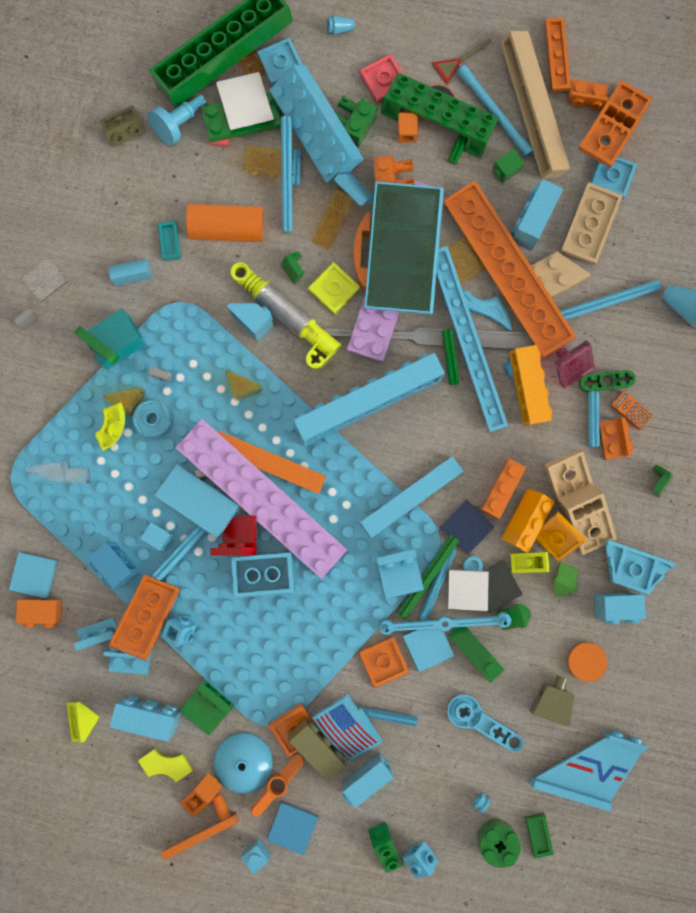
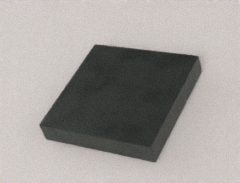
(501, 586)

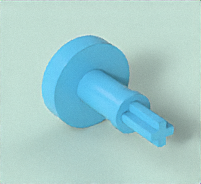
(166, 124)

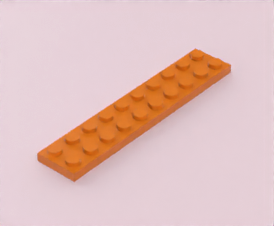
(509, 269)

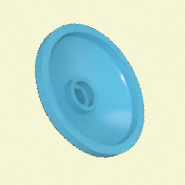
(244, 749)

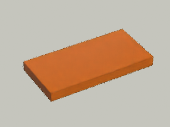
(144, 617)

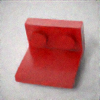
(238, 538)

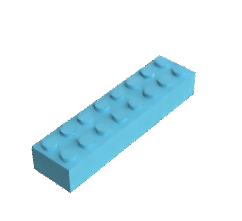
(368, 399)

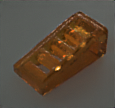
(257, 67)

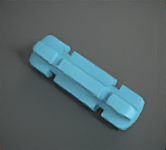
(296, 167)

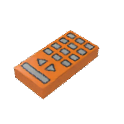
(631, 410)

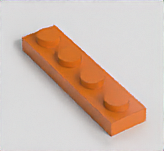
(557, 54)

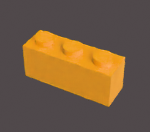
(527, 520)

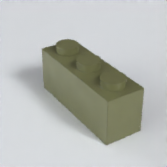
(317, 749)

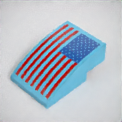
(347, 727)

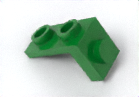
(385, 848)

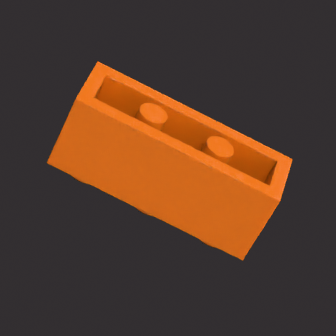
(502, 488)

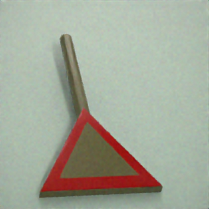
(448, 67)

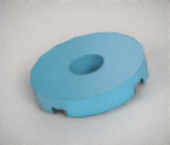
(163, 421)

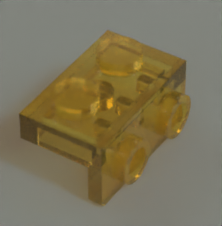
(263, 160)

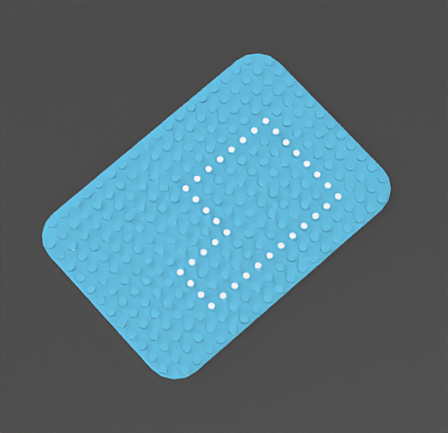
(252, 649)

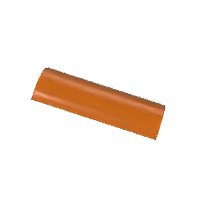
(225, 223)

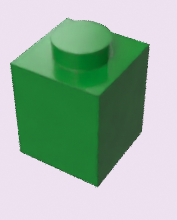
(507, 166)

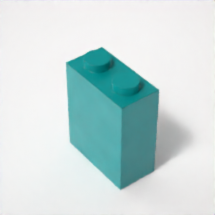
(119, 335)

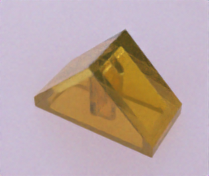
(241, 386)
(129, 398)

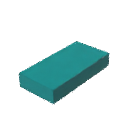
(169, 240)

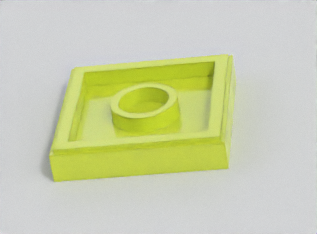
(334, 288)

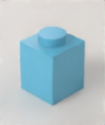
(156, 536)
(256, 856)

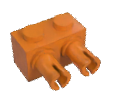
(387, 169)

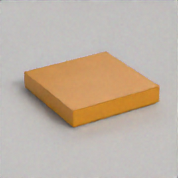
(559, 537)

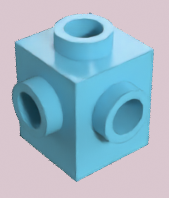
(179, 631)
(420, 860)

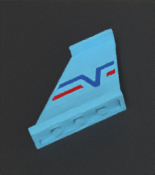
(594, 772)

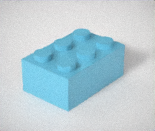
(536, 214)
(263, 574)
(145, 718)

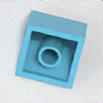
(252, 318)

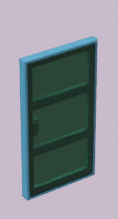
(404, 248)

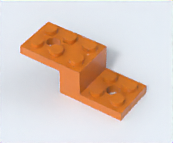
(615, 124)

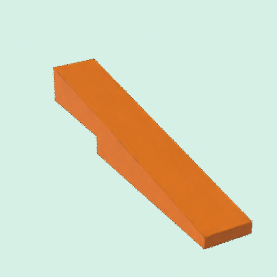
(277, 465)

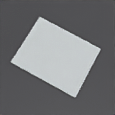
(244, 100)

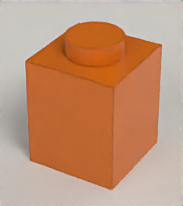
(407, 127)

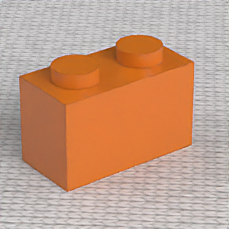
(38, 611)

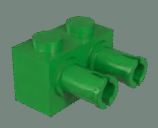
(360, 121)

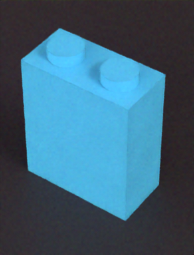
(367, 780)

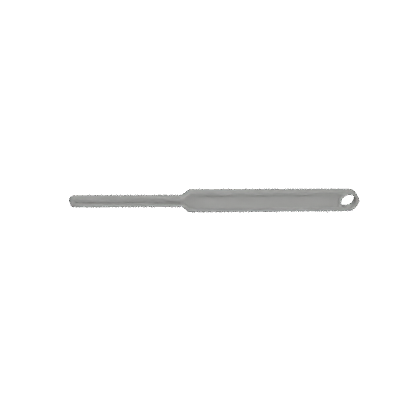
(434, 337)

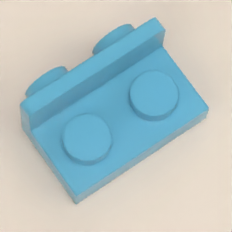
(95, 633)

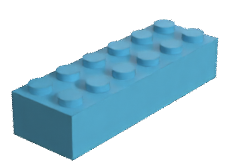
(316, 123)

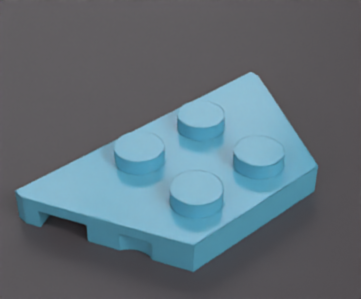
(635, 568)

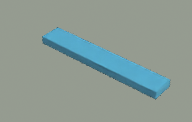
(411, 497)

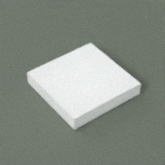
(468, 590)

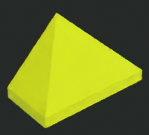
(80, 721)

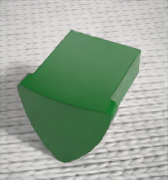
(291, 266)
(666, 478)
(519, 616)

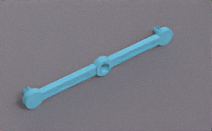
(502, 619)

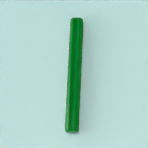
(429, 575)

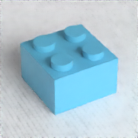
(620, 606)

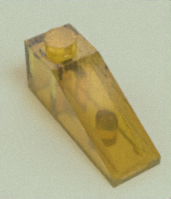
(333, 218)

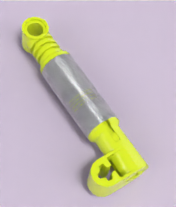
(289, 314)

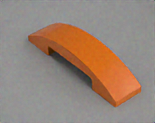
(362, 231)

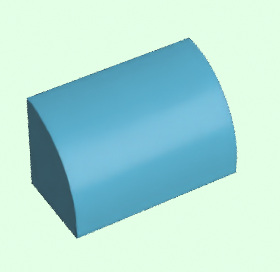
(130, 272)

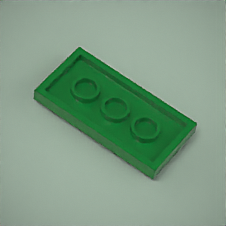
(218, 126)

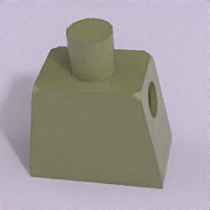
(554, 702)

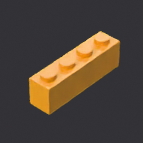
(530, 385)

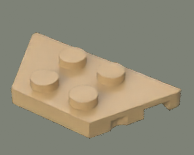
(559, 273)

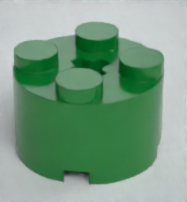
(506, 852)

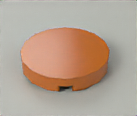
(587, 661)

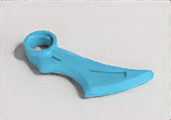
(490, 308)

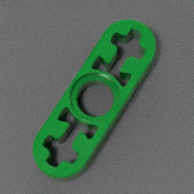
(97, 345)
(619, 374)

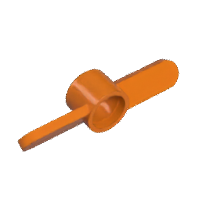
(270, 794)

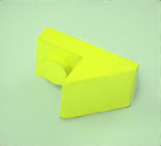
(529, 562)

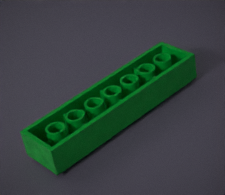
(219, 47)

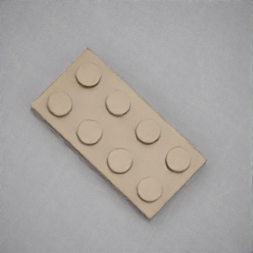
(591, 223)

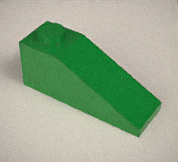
(476, 653)

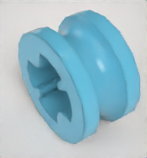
(481, 802)

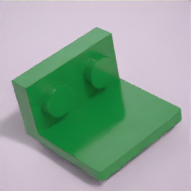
(207, 707)

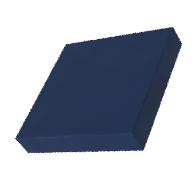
(467, 526)

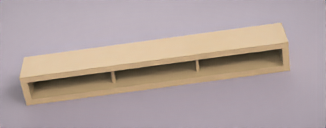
(535, 105)

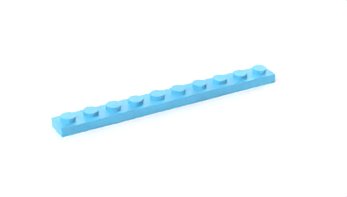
(469, 342)

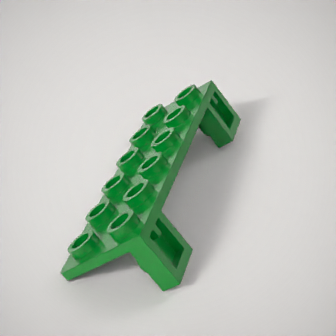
(440, 109)

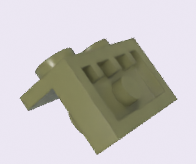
(122, 126)

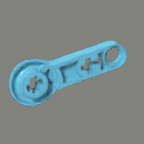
(480, 721)

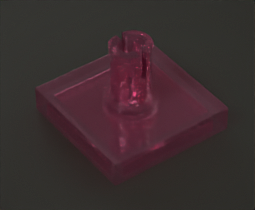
(574, 363)

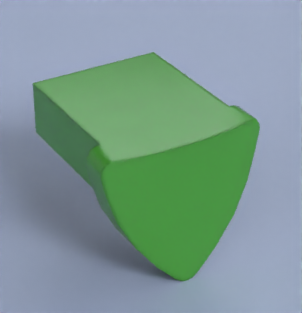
(565, 580)

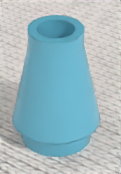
(339, 24)

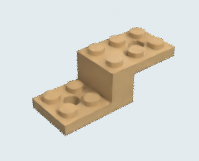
(581, 500)

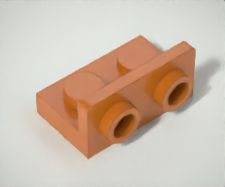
(587, 94)
(615, 438)

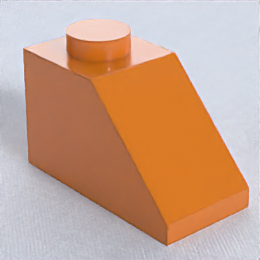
(201, 794)

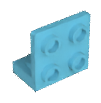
(400, 574)
(126, 663)

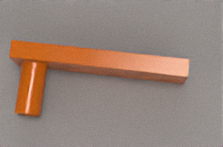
(226, 821)

